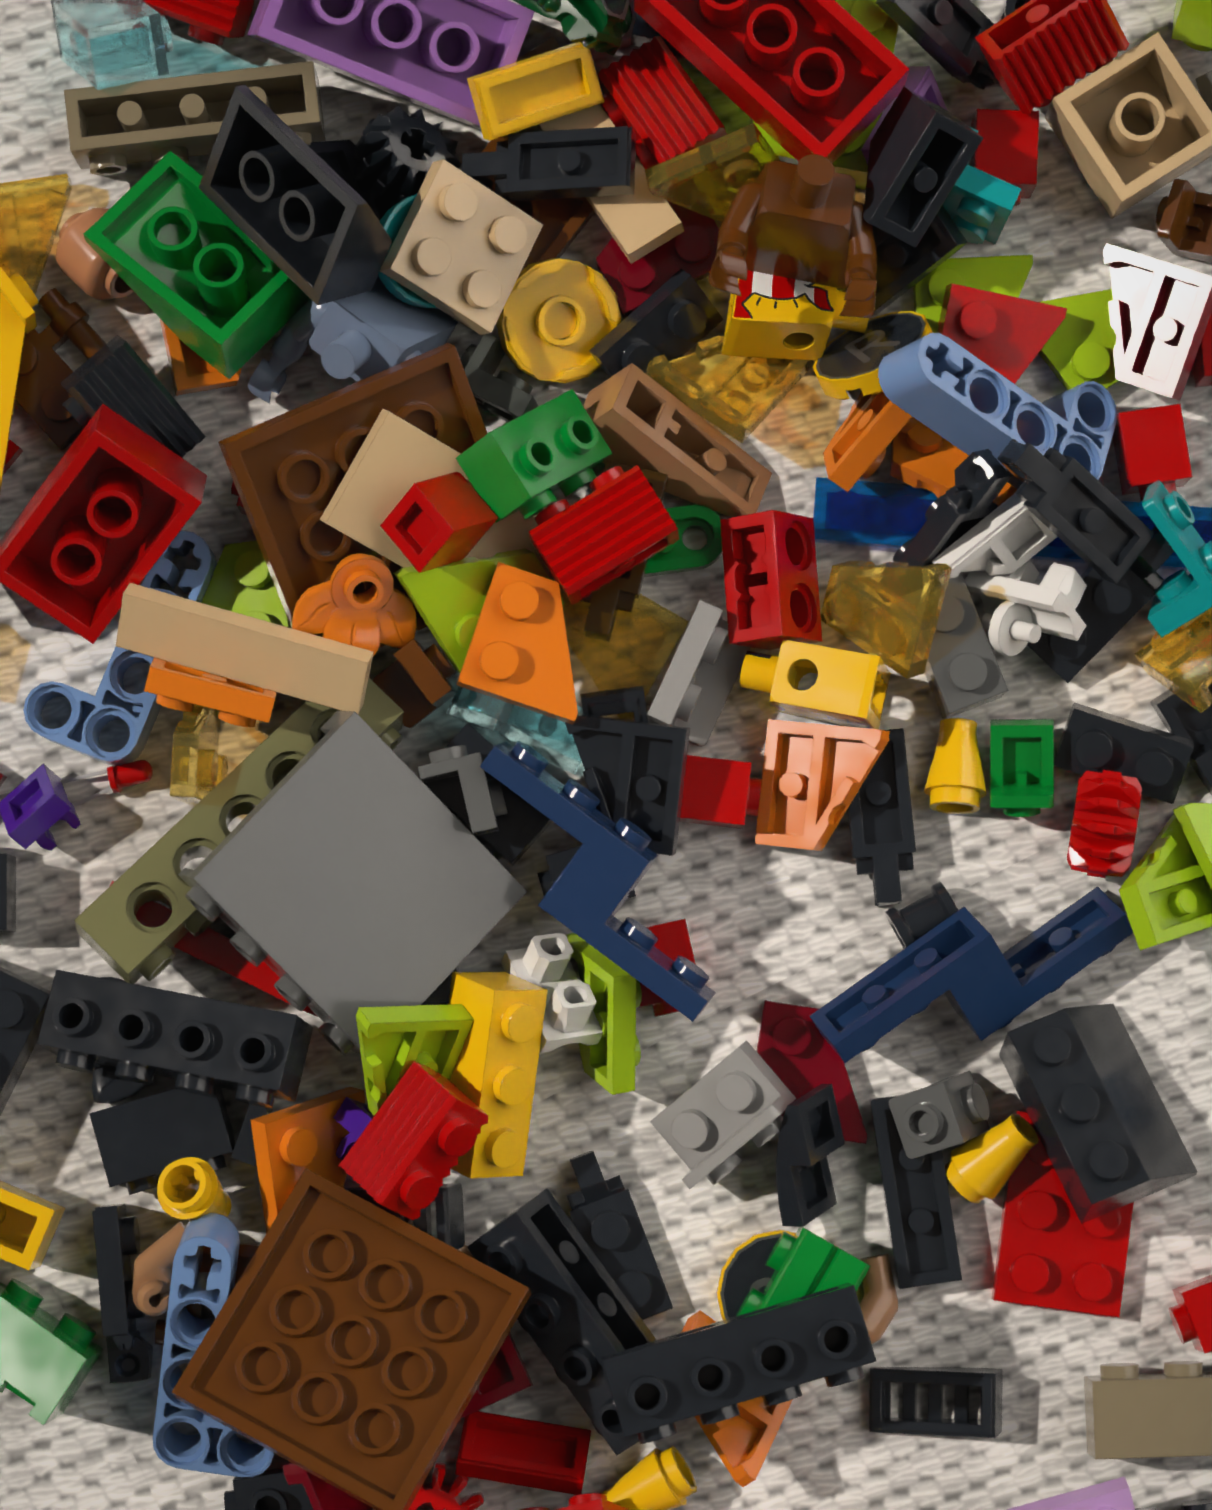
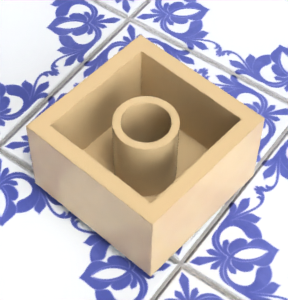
(1133, 125)

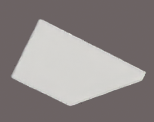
(998, 541)

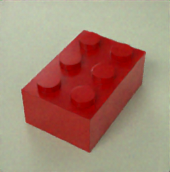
(99, 523)

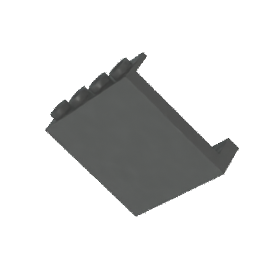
(353, 883)

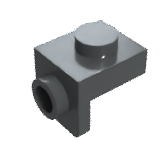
(482, 796)
(940, 1115)

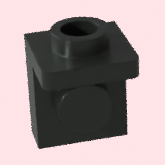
(500, 395)

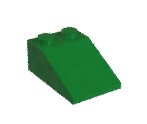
(195, 266)

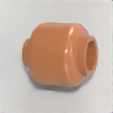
(83, 263)

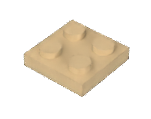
(461, 247)

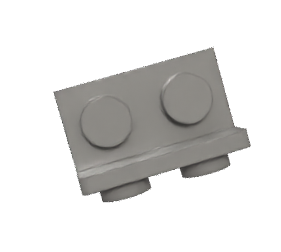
(699, 676)
(722, 1113)

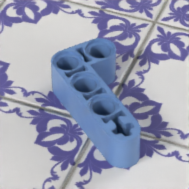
(984, 410)
(111, 699)
(216, 1446)

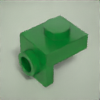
(1021, 765)

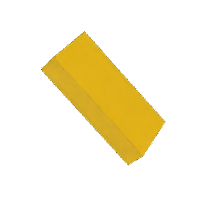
(535, 90)

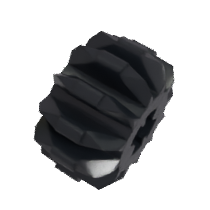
(399, 153)

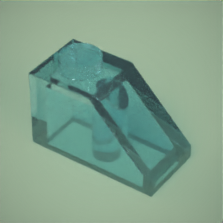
(112, 40)
(514, 724)

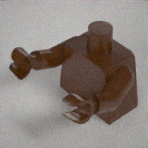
(802, 228)

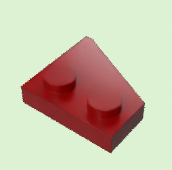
(998, 327)

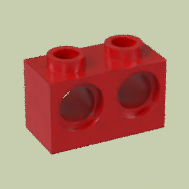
(771, 579)

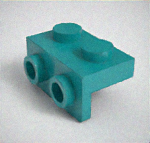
(980, 204)

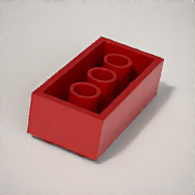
(788, 64)

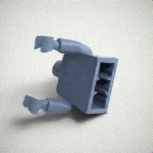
(353, 337)

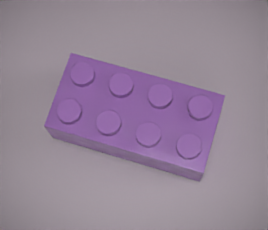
(401, 46)

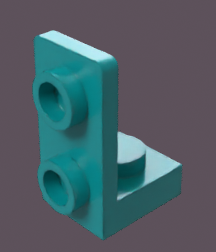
(1180, 594)

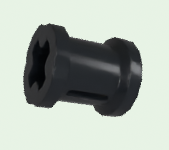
(921, 915)

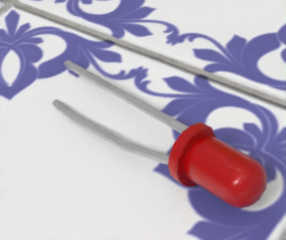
(118, 776)

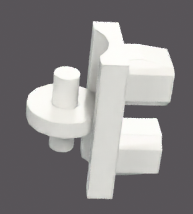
(1021, 610)
(569, 1000)

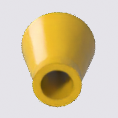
(956, 769)
(987, 1161)
(191, 1190)
(655, 1483)

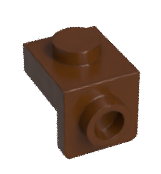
(1186, 222)
(417, 681)

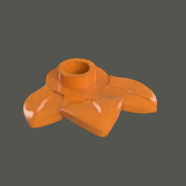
(362, 618)

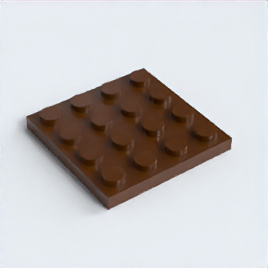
(298, 459)
(352, 1344)

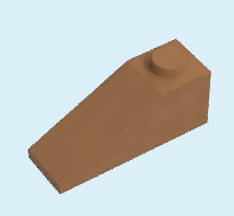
(663, 435)

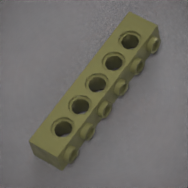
(111, 920)

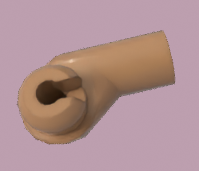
(154, 1272)
(880, 1296)

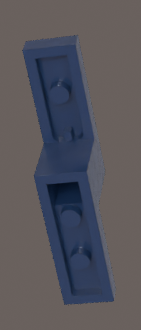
(600, 878)
(972, 973)

